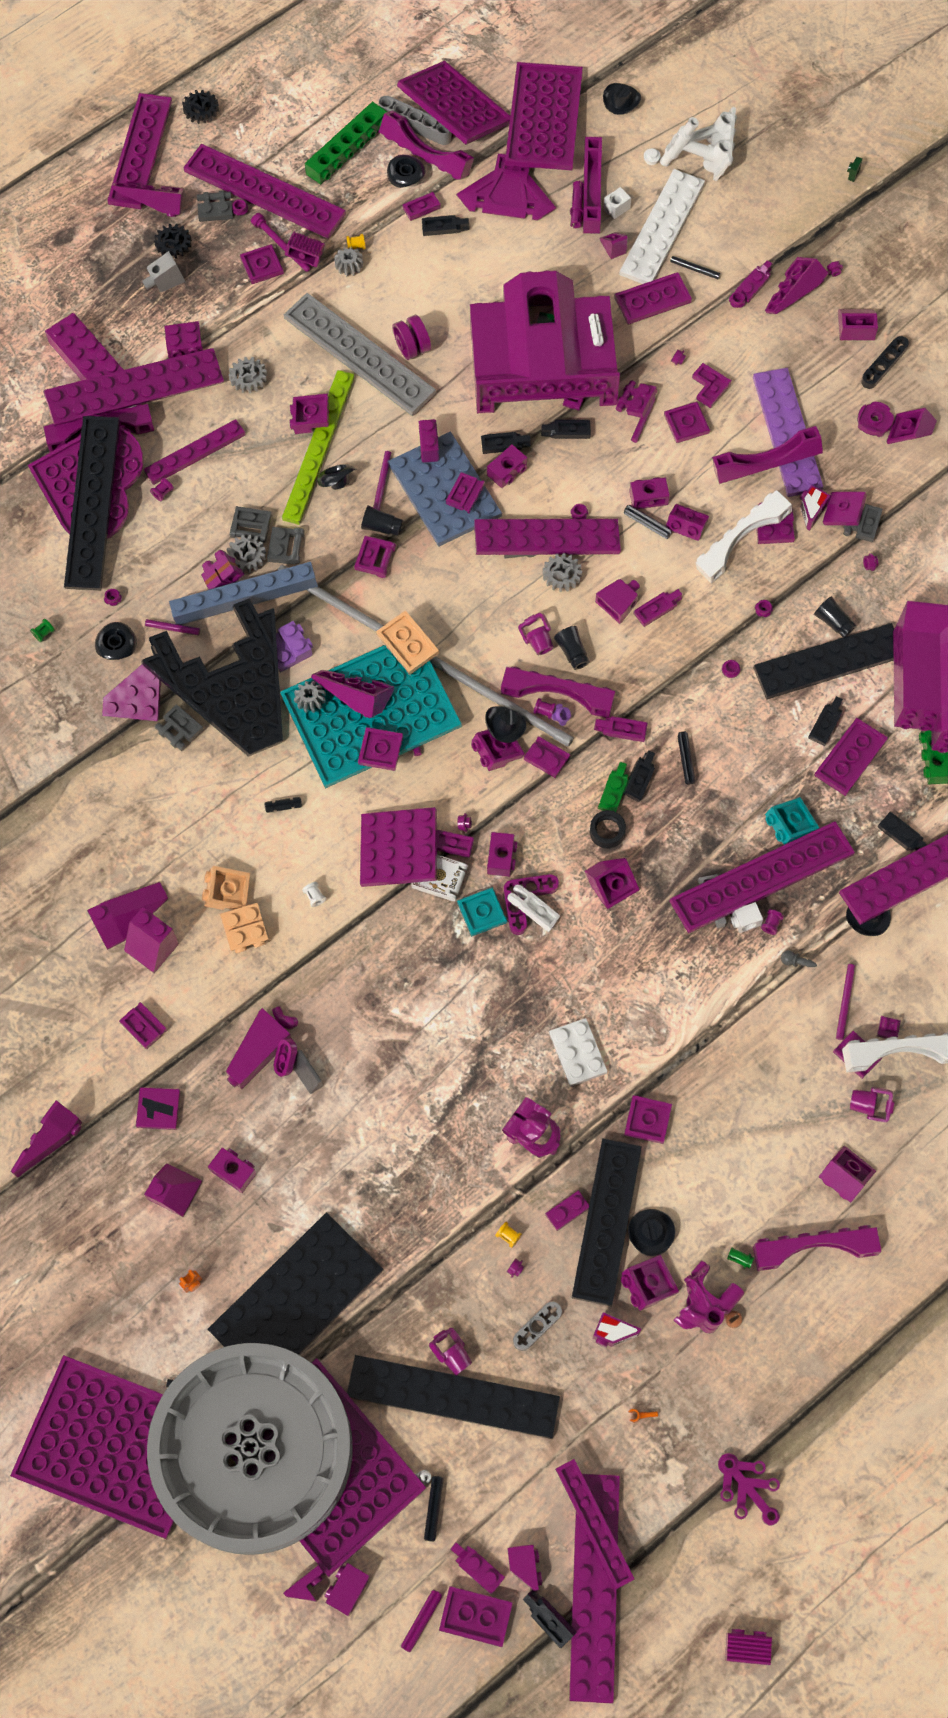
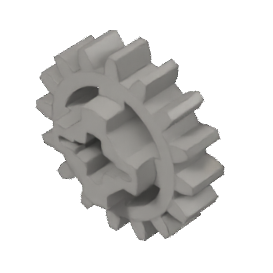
(247, 374)
(247, 559)
(561, 573)

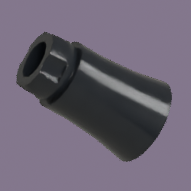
(381, 522)
(835, 617)
(572, 647)

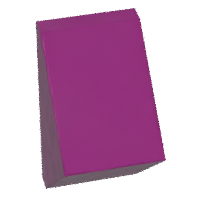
(614, 244)

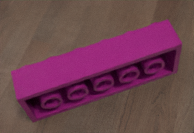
(80, 348)

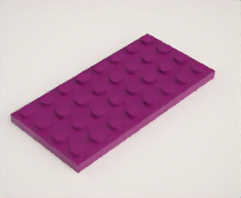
(544, 116)

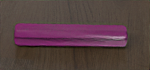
(421, 1621)

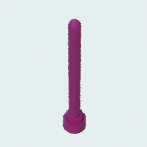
(259, 221)

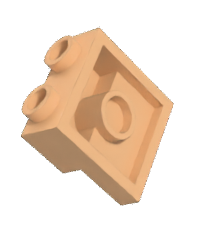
(225, 888)
(244, 928)

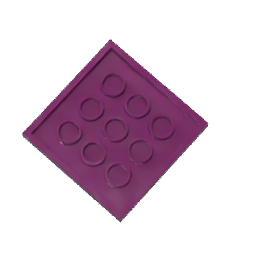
(398, 847)

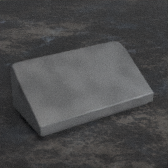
(306, 1073)

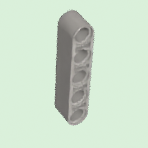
(420, 122)

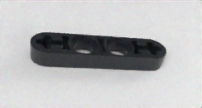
(883, 361)

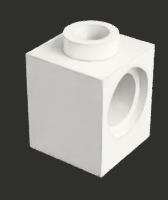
(617, 203)
(747, 918)

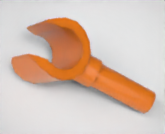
(642, 1415)

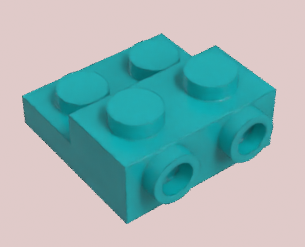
(790, 820)

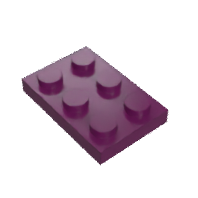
(475, 1616)

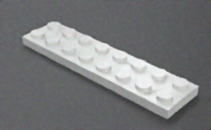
(662, 227)

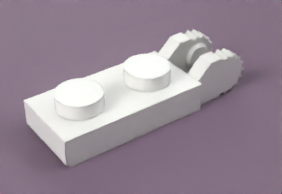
(533, 907)

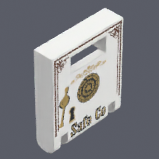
(448, 879)

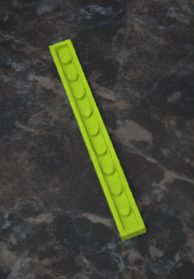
(317, 450)

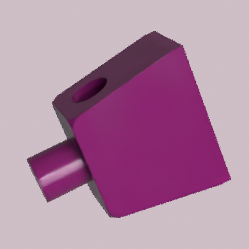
(618, 599)

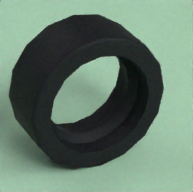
(607, 815)

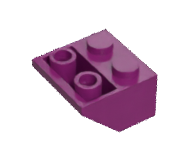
(857, 324)

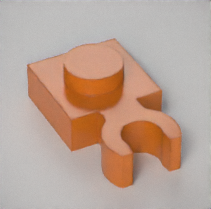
(190, 1281)

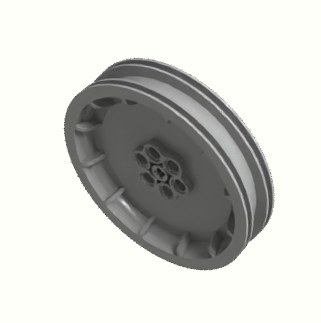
(191, 1452)

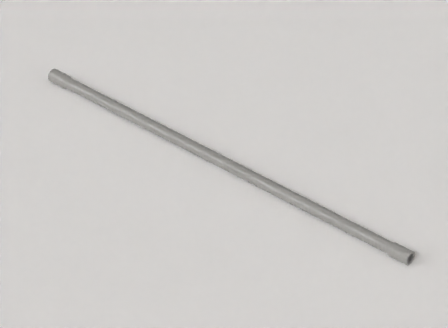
(557, 734)

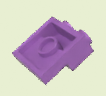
(292, 646)

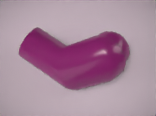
(285, 1021)

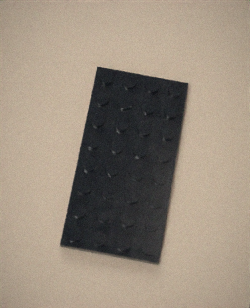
(300, 1291)

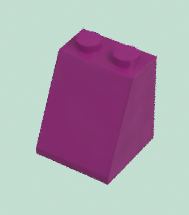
(149, 940)

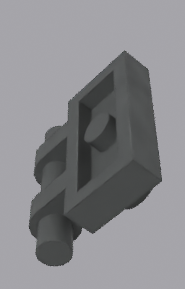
(216, 210)
(868, 524)
(181, 722)

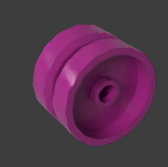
(411, 337)

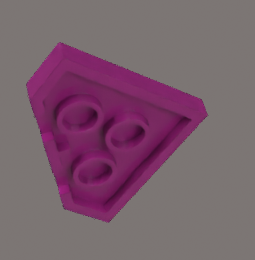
(134, 697)

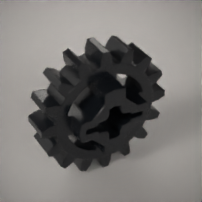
(208, 108)
(174, 240)

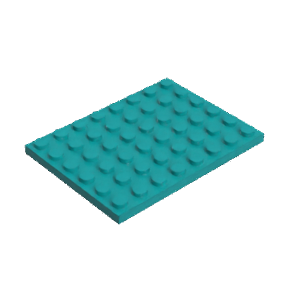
(336, 731)

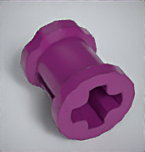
(162, 489)
(544, 708)
(772, 922)

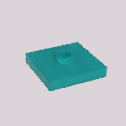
(482, 911)

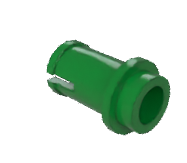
(740, 1258)

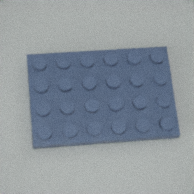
(432, 482)

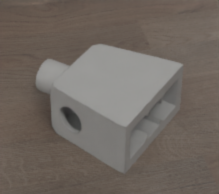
(163, 274)

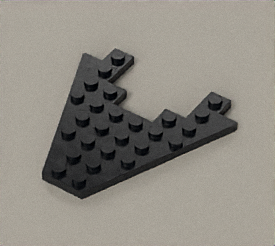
(238, 697)

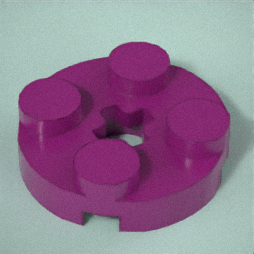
(871, 427)

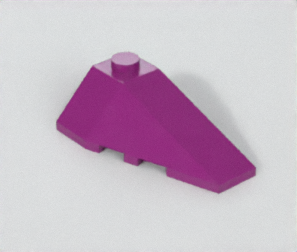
(114, 915)
(57, 1129)

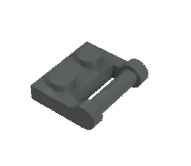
(251, 519)
(280, 542)

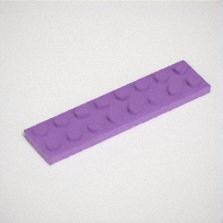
(783, 422)

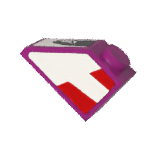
(812, 505)
(613, 1331)

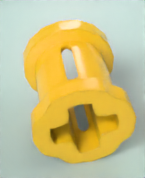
(356, 242)
(508, 1234)

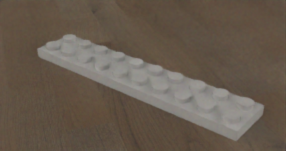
(360, 354)

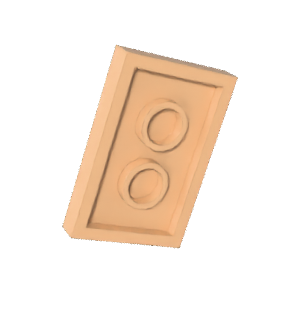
(407, 642)

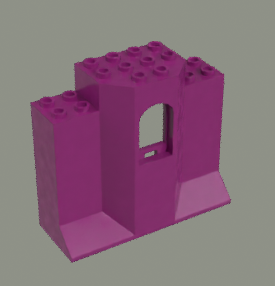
(542, 359)
(922, 671)

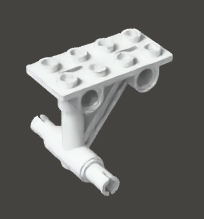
(720, 135)

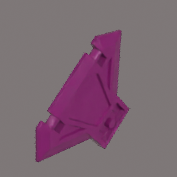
(507, 193)

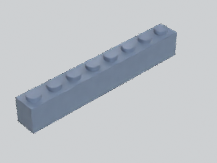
(257, 589)

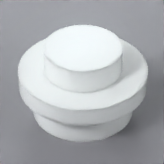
(652, 156)

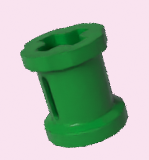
(42, 630)

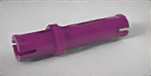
(576, 209)

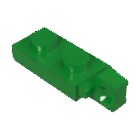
(614, 788)

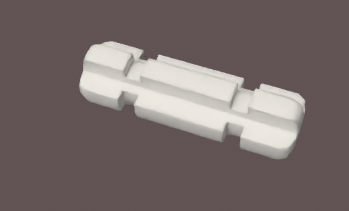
(596, 330)

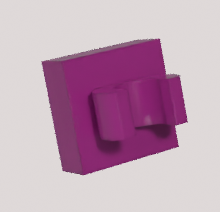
(888, 1027)

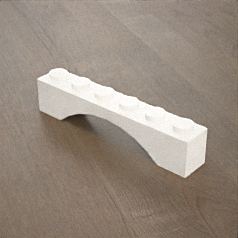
(771, 511)
(862, 1055)

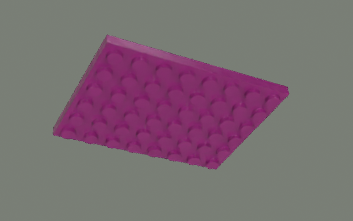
(94, 1446)
(374, 1493)

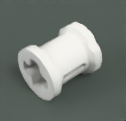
(314, 894)

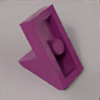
(300, 1588)

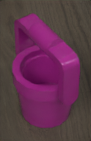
(539, 637)
(866, 1102)
(456, 1356)

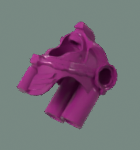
(528, 1125)
(703, 1305)

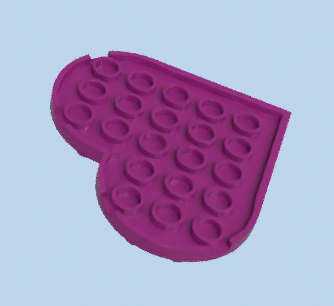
(58, 473)

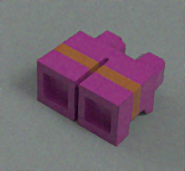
(221, 572)

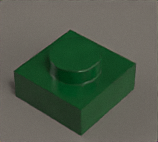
(854, 168)

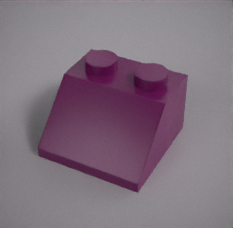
(847, 1174)

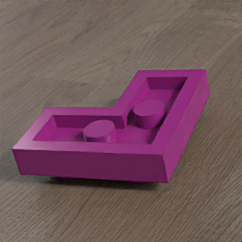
(713, 382)

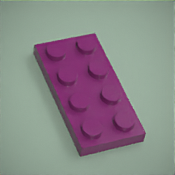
(652, 298)
(851, 756)

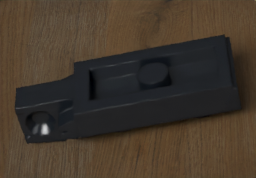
(444, 225)
(567, 429)
(501, 441)
(826, 722)
(640, 777)
(901, 832)
(549, 1619)

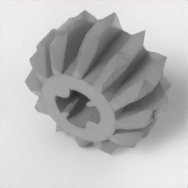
(348, 261)
(306, 691)

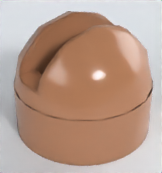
(737, 1322)

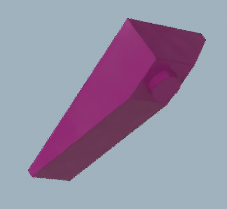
(165, 199)
(800, 279)
(359, 695)

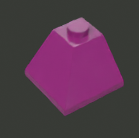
(911, 425)
(612, 881)
(173, 1189)

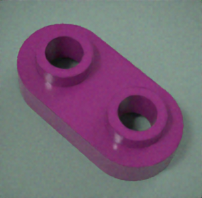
(285, 1057)

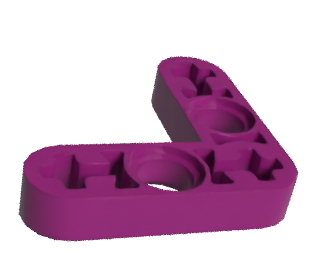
(545, 890)

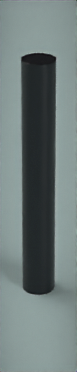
(697, 268)

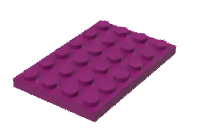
(454, 102)

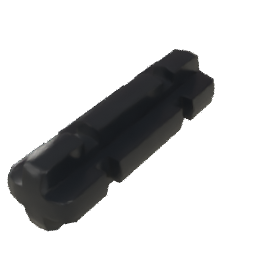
(283, 804)

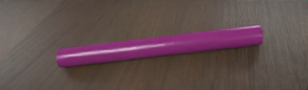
(382, 480)
(845, 1002)

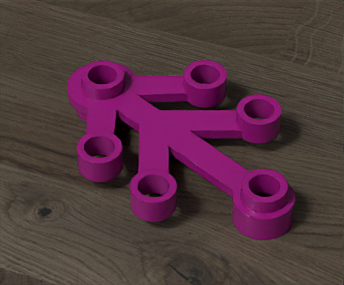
(746, 1485)

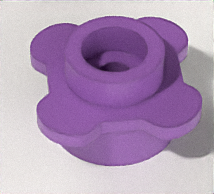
(565, 714)

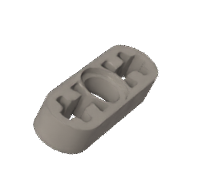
(552, 1319)

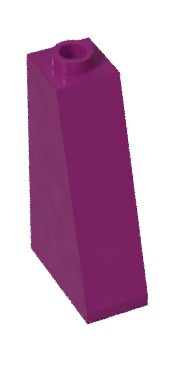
(256, 1049)

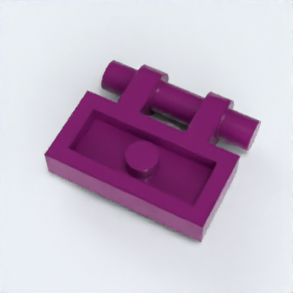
(641, 399)

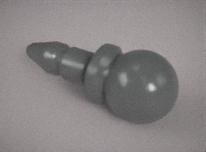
(790, 958)

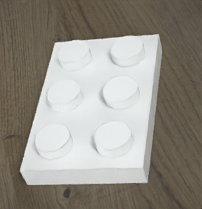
(578, 1052)

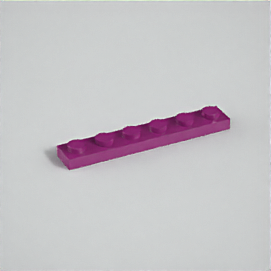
(194, 452)
(594, 1524)

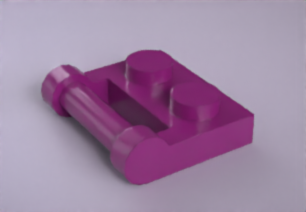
(369, 553)

